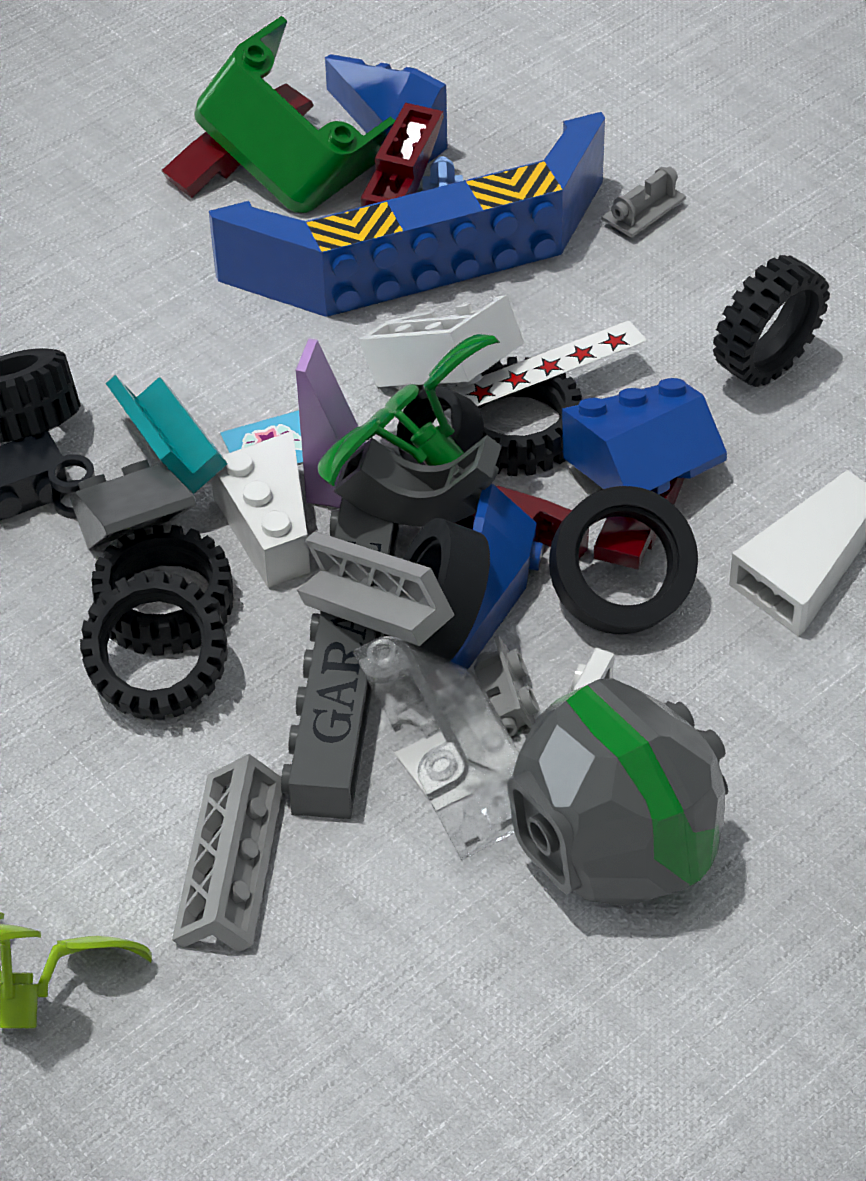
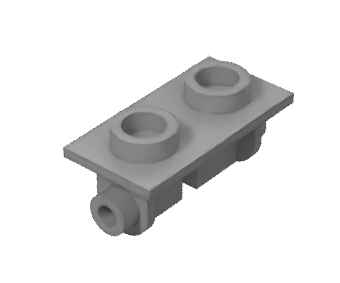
(645, 203)
(503, 673)

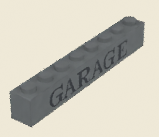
(337, 693)

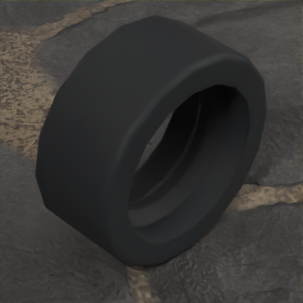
(466, 419)

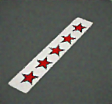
(552, 363)

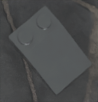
(128, 503)

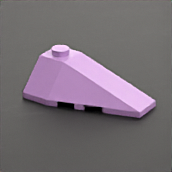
(323, 420)

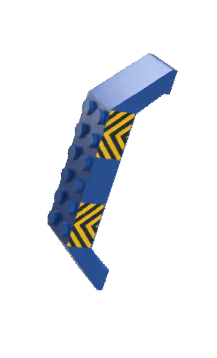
(415, 238)

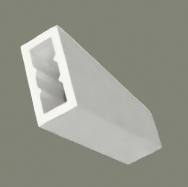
(804, 553)

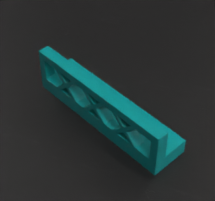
(170, 432)

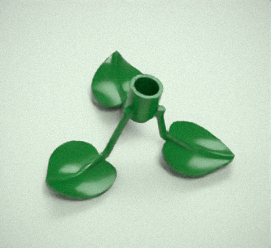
(431, 443)

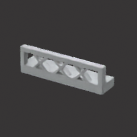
(375, 590)
(238, 852)

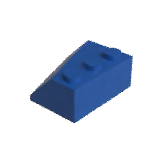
(643, 436)

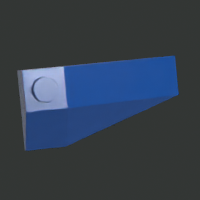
(378, 92)
(512, 556)

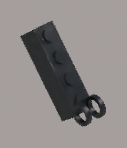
(36, 475)

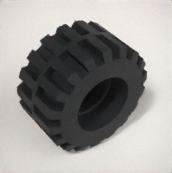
(35, 392)

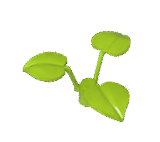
(17, 989)

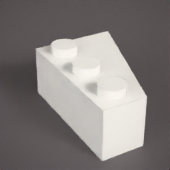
(411, 346)
(265, 507)

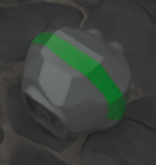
(618, 795)

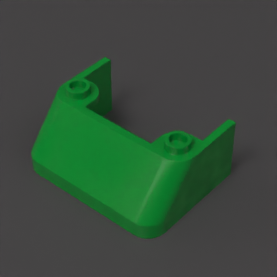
(273, 138)

